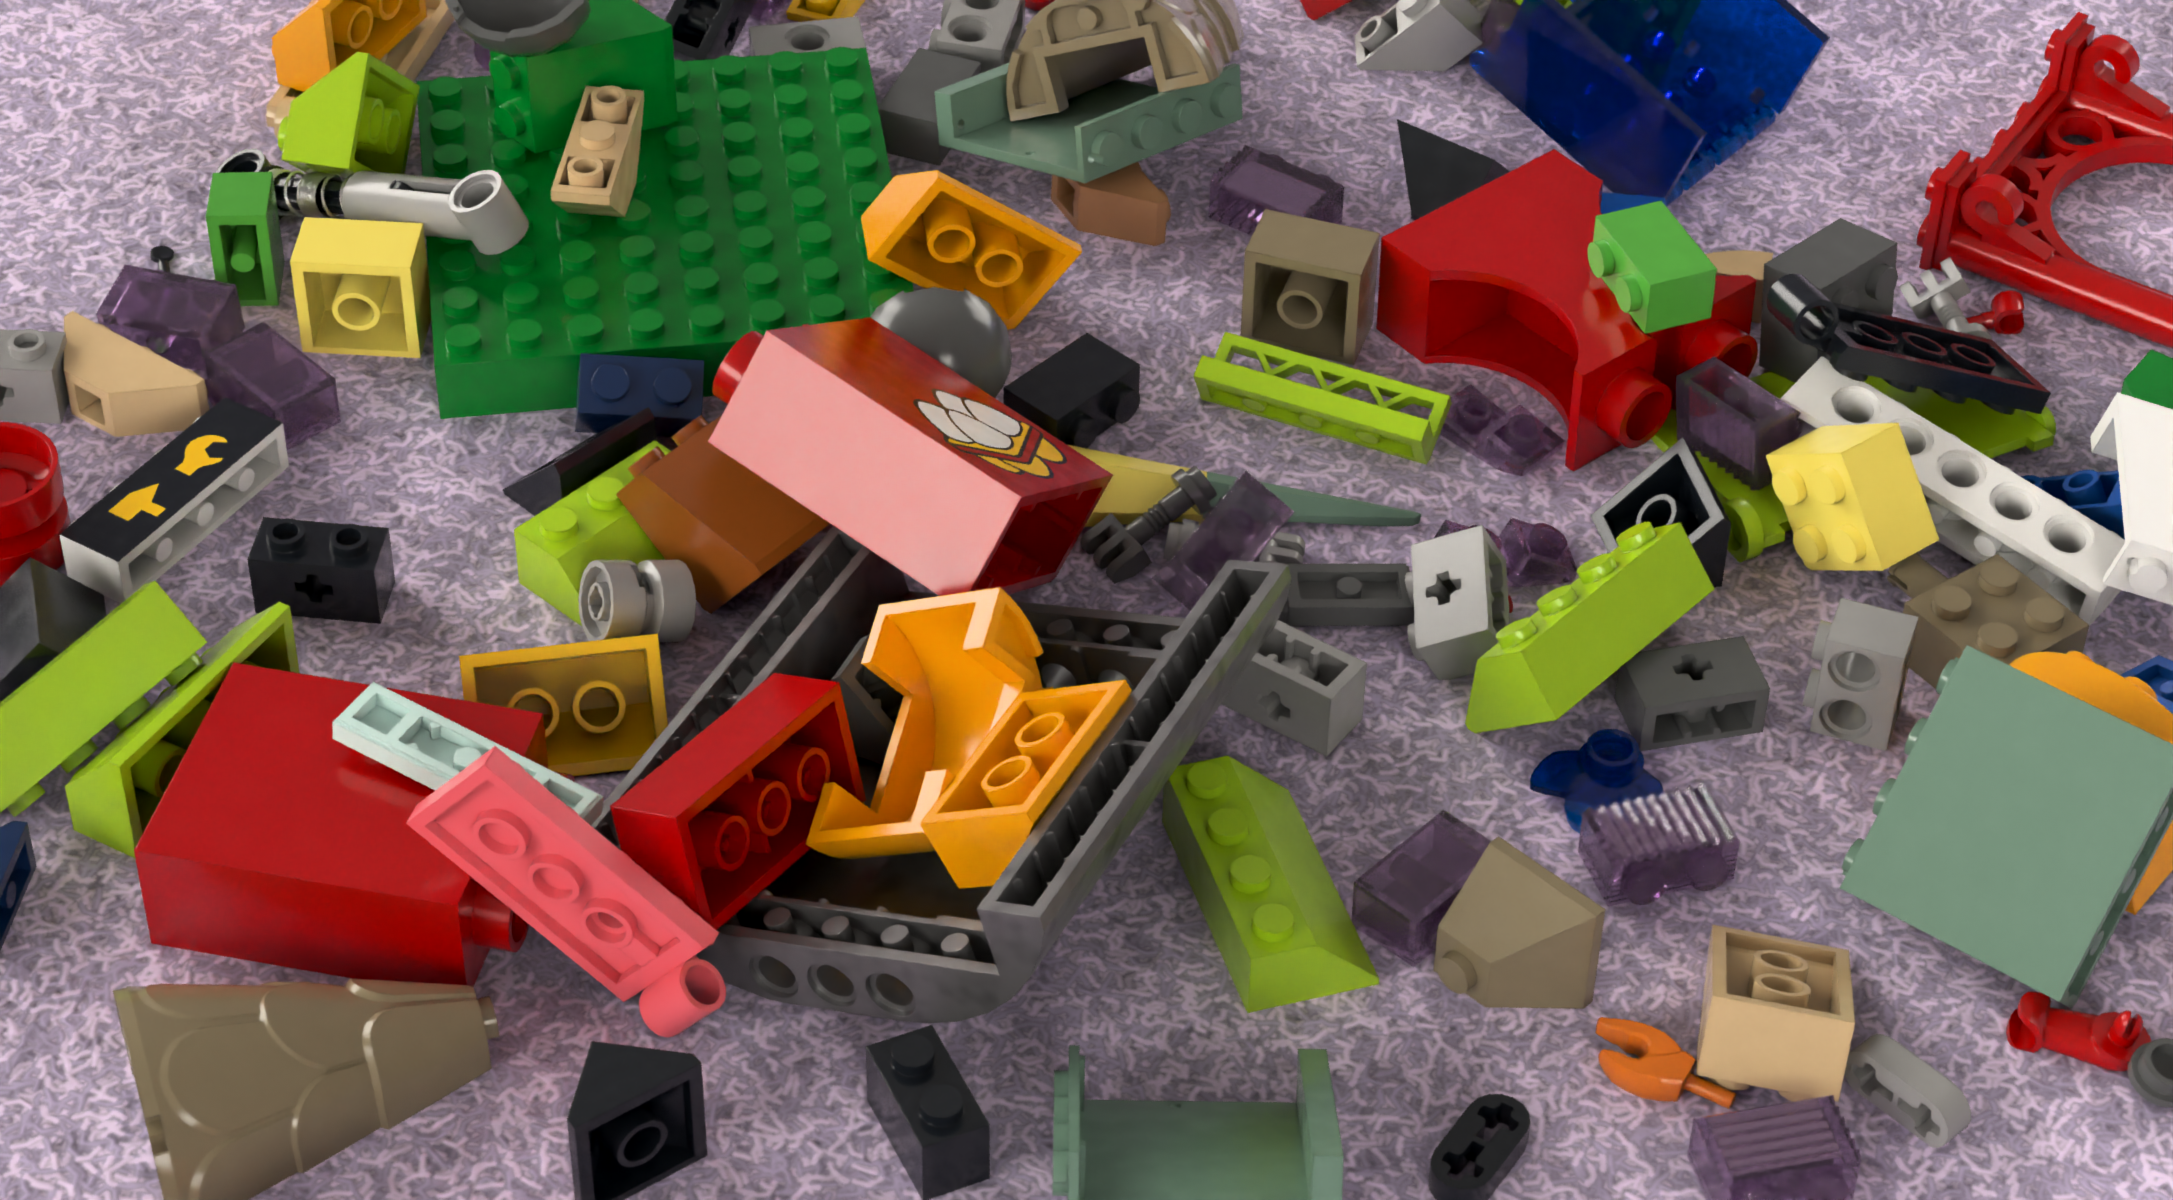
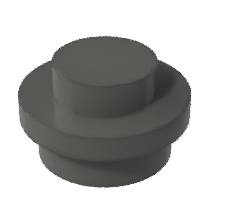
(2152, 1072)

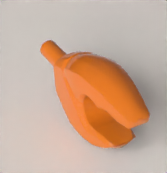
(1662, 1068)

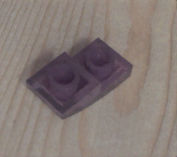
(1505, 441)
(1532, 552)

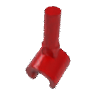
(2005, 313)

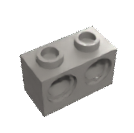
(980, 30)
(1861, 673)

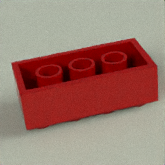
(740, 795)

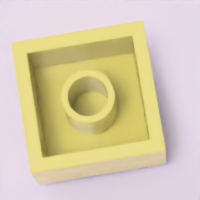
(361, 287)
(1852, 497)

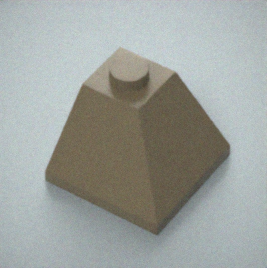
(1519, 936)

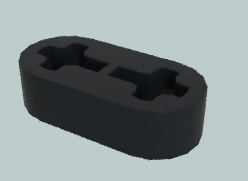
(1467, 1143)

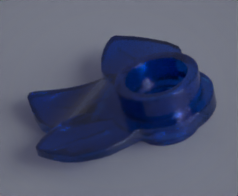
(1599, 773)

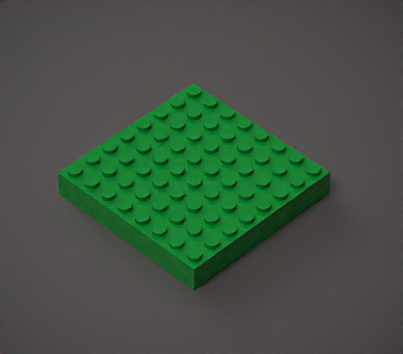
(731, 230)

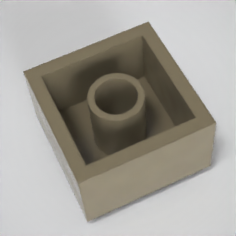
(1309, 286)

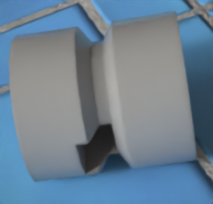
(637, 600)

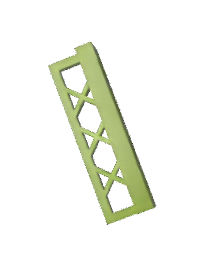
(1323, 409)

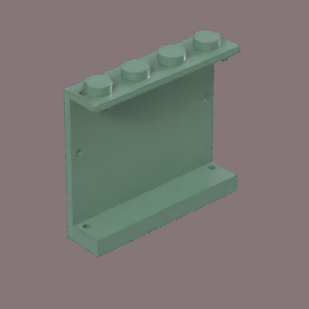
(1091, 136)
(2016, 825)
(1198, 1145)

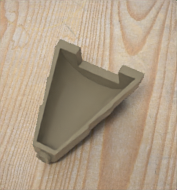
(1094, 42)
(289, 1072)

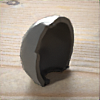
(520, 26)
(953, 330)

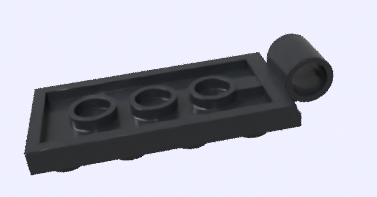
(1904, 350)

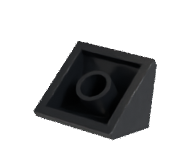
(582, 463)
(1670, 493)
(40, 619)
(634, 1119)

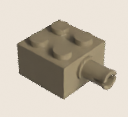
(1985, 608)

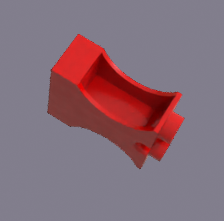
(1512, 291)

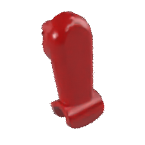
(2095, 1039)

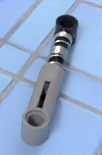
(465, 209)

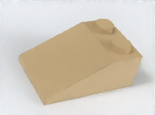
(1775, 1014)

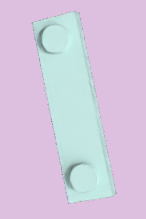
(436, 748)

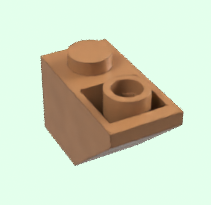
(1115, 205)

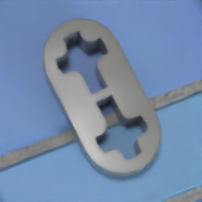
(1908, 1090)

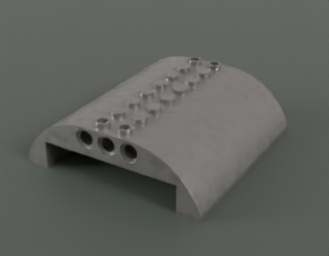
(896, 929)

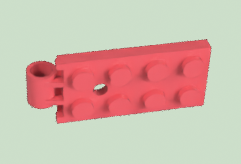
(568, 885)

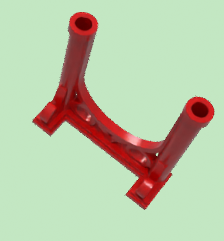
(1980, 200)

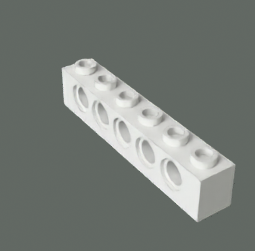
(1973, 499)

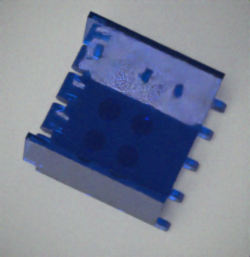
(1652, 85)

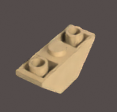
(601, 153)
(126, 384)

